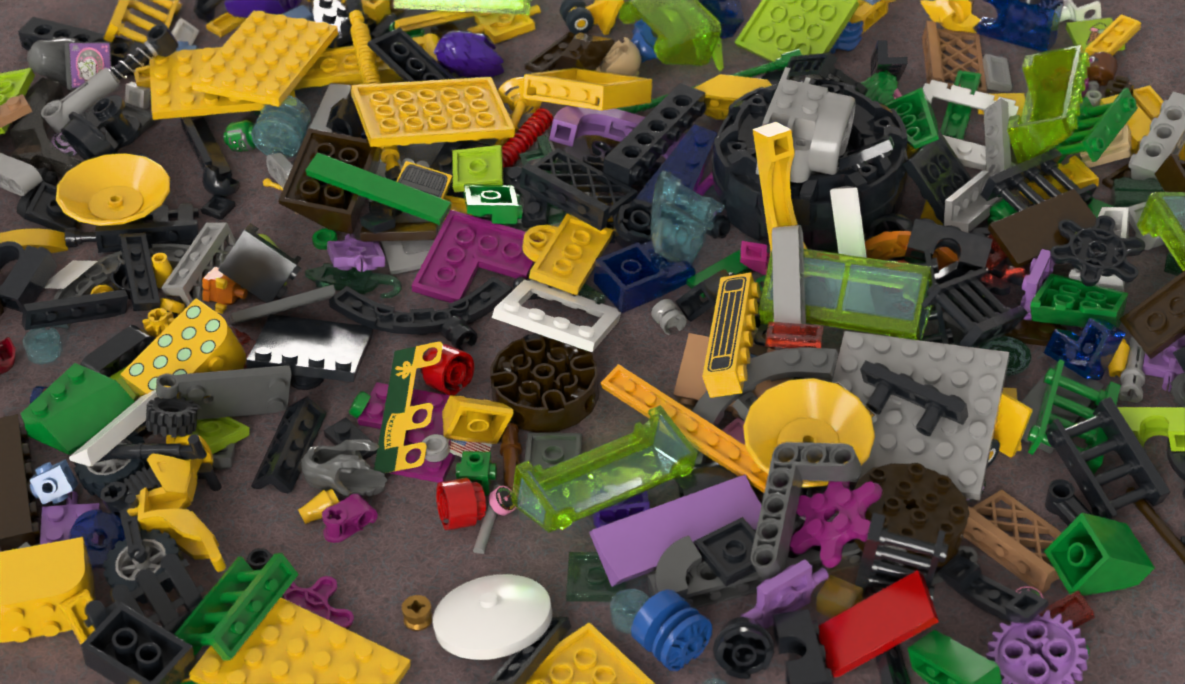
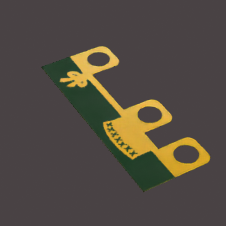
(399, 414)

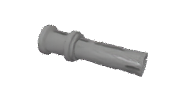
(1133, 376)

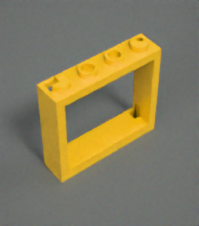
(583, 87)

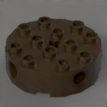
(545, 383)
(918, 505)

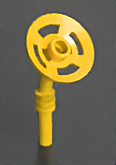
(516, 103)

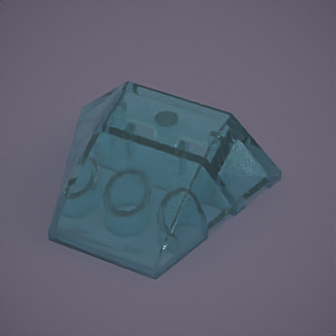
(680, 219)

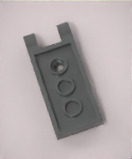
(230, 391)

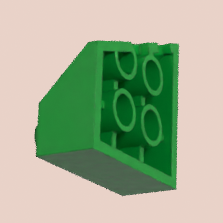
(1073, 303)
(75, 409)

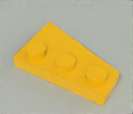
(1074, 170)

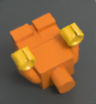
(221, 290)

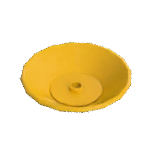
(113, 189)
(807, 413)

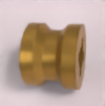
(417, 612)

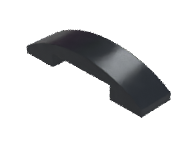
(990, 595)

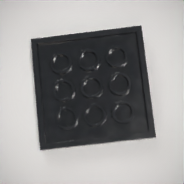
(311, 347)

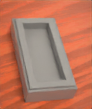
(997, 73)

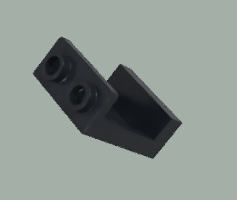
(259, 266)

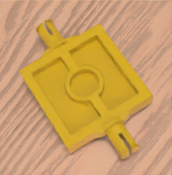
(504, 26)

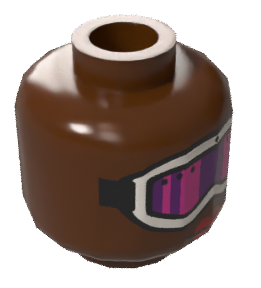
(1102, 68)

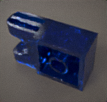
(1023, 23)
(638, 275)

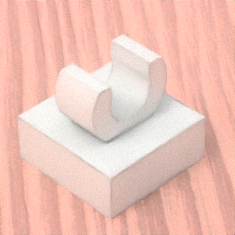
(137, 95)

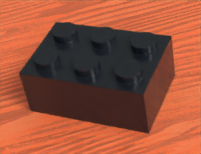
(136, 650)

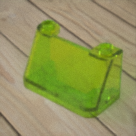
(683, 28)

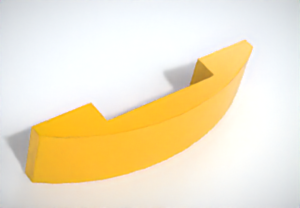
(49, 239)

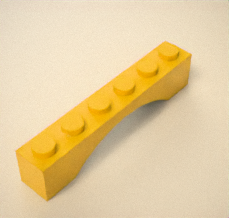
(774, 160)

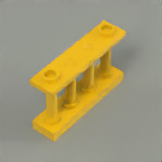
(122, 14)

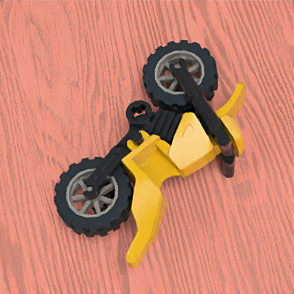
(152, 504)

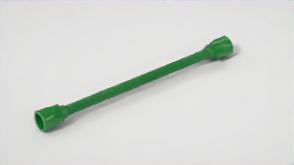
(779, 64)

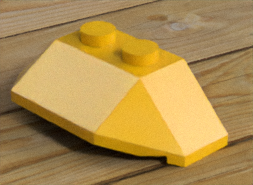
(724, 90)

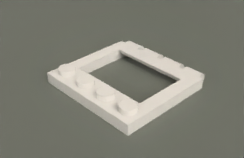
(969, 153)
(557, 328)

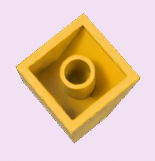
(475, 419)

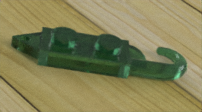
(358, 281)

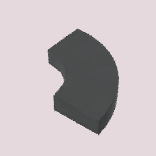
(675, 565)

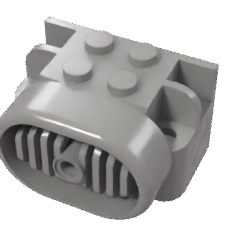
(818, 124)

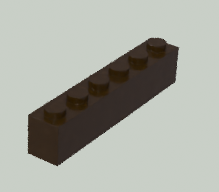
(16, 503)

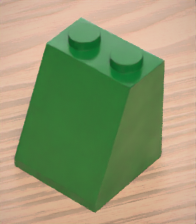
(1098, 556)

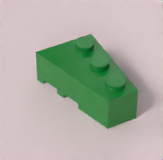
(945, 661)

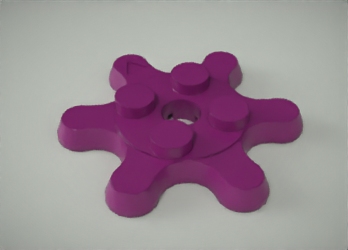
(844, 527)
(316, 601)

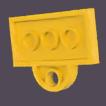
(565, 252)

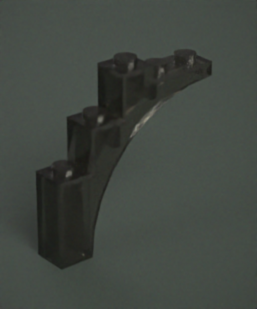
(30, 131)

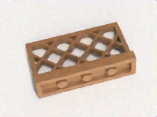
(936, 60)
(1011, 550)

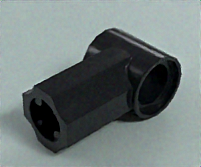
(1063, 502)

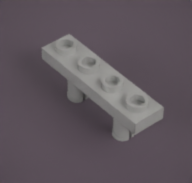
(997, 138)

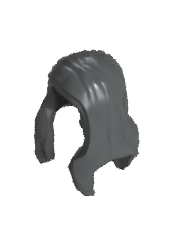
(48, 58)
(343, 469)

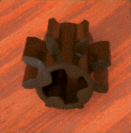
(1115, 87)

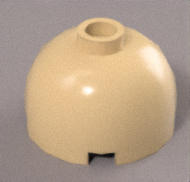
(622, 59)

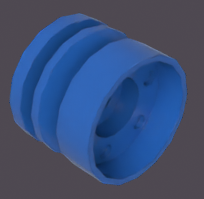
(671, 629)

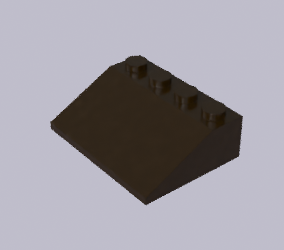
(321, 201)

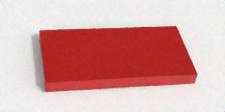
(877, 624)

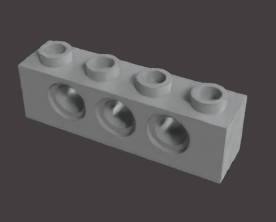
(1164, 138)

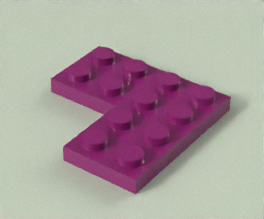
(464, 247)
(373, 416)

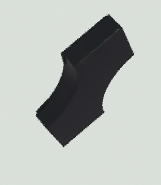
(380, 217)

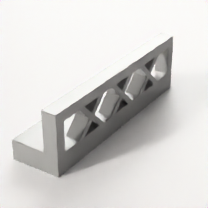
(966, 206)
(197, 259)

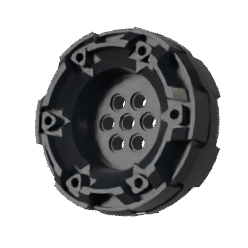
(878, 182)

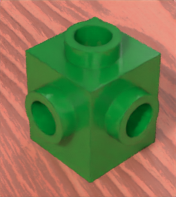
(477, 466)

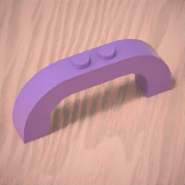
(612, 123)

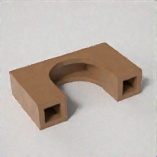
(690, 383)

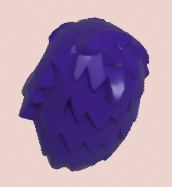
(468, 55)

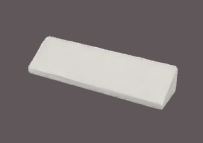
(848, 221)
(114, 432)

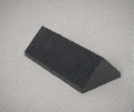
(407, 57)

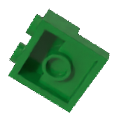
(496, 200)

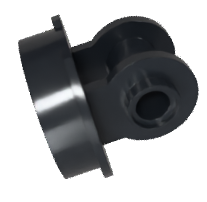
(85, 133)

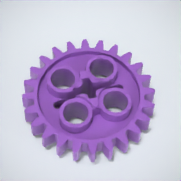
(1055, 639)

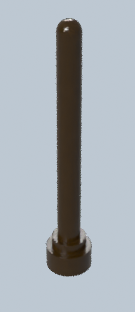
(1160, 526)

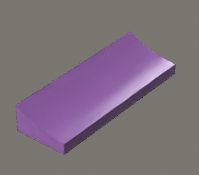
(638, 541)

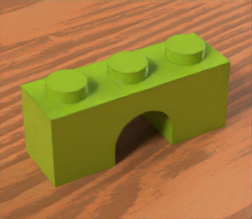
(1155, 421)

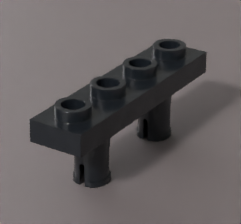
(904, 387)

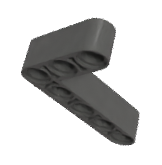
(786, 498)

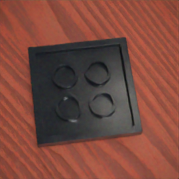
(937, 173)

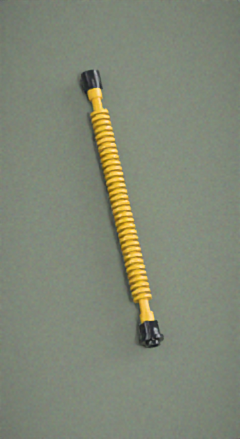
(370, 75)

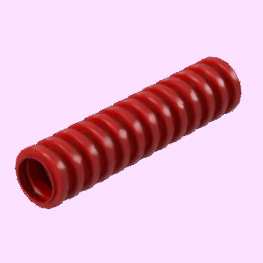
(526, 136)

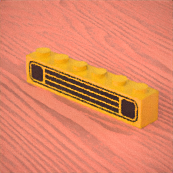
(731, 335)

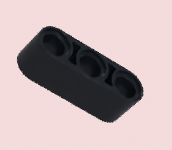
(118, 351)

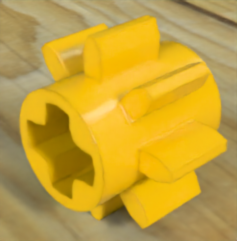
(157, 321)

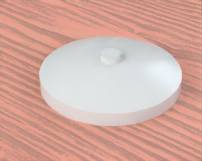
(492, 616)

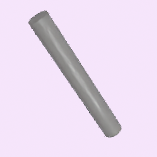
(485, 530)

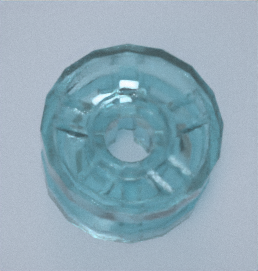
(42, 345)
(623, 606)

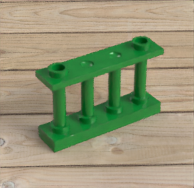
(1103, 129)
(1054, 379)
(237, 605)

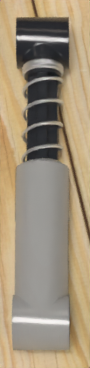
(159, 42)

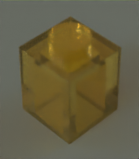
(837, 597)

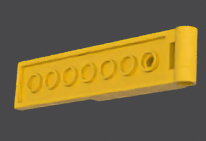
(341, 66)

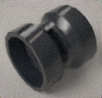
(458, 332)

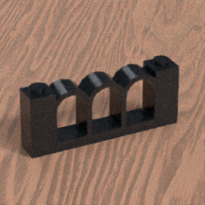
(27, 276)

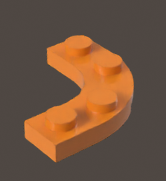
(894, 244)

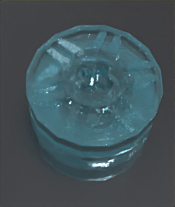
(281, 127)

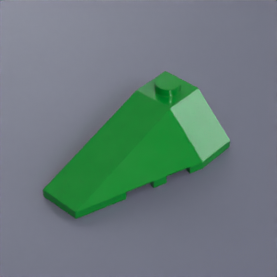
(917, 117)

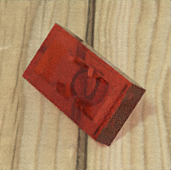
(794, 335)
(1071, 608)

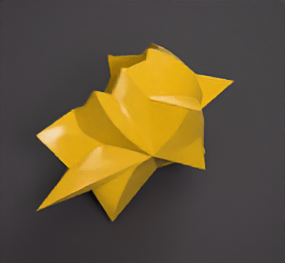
(952, 14)

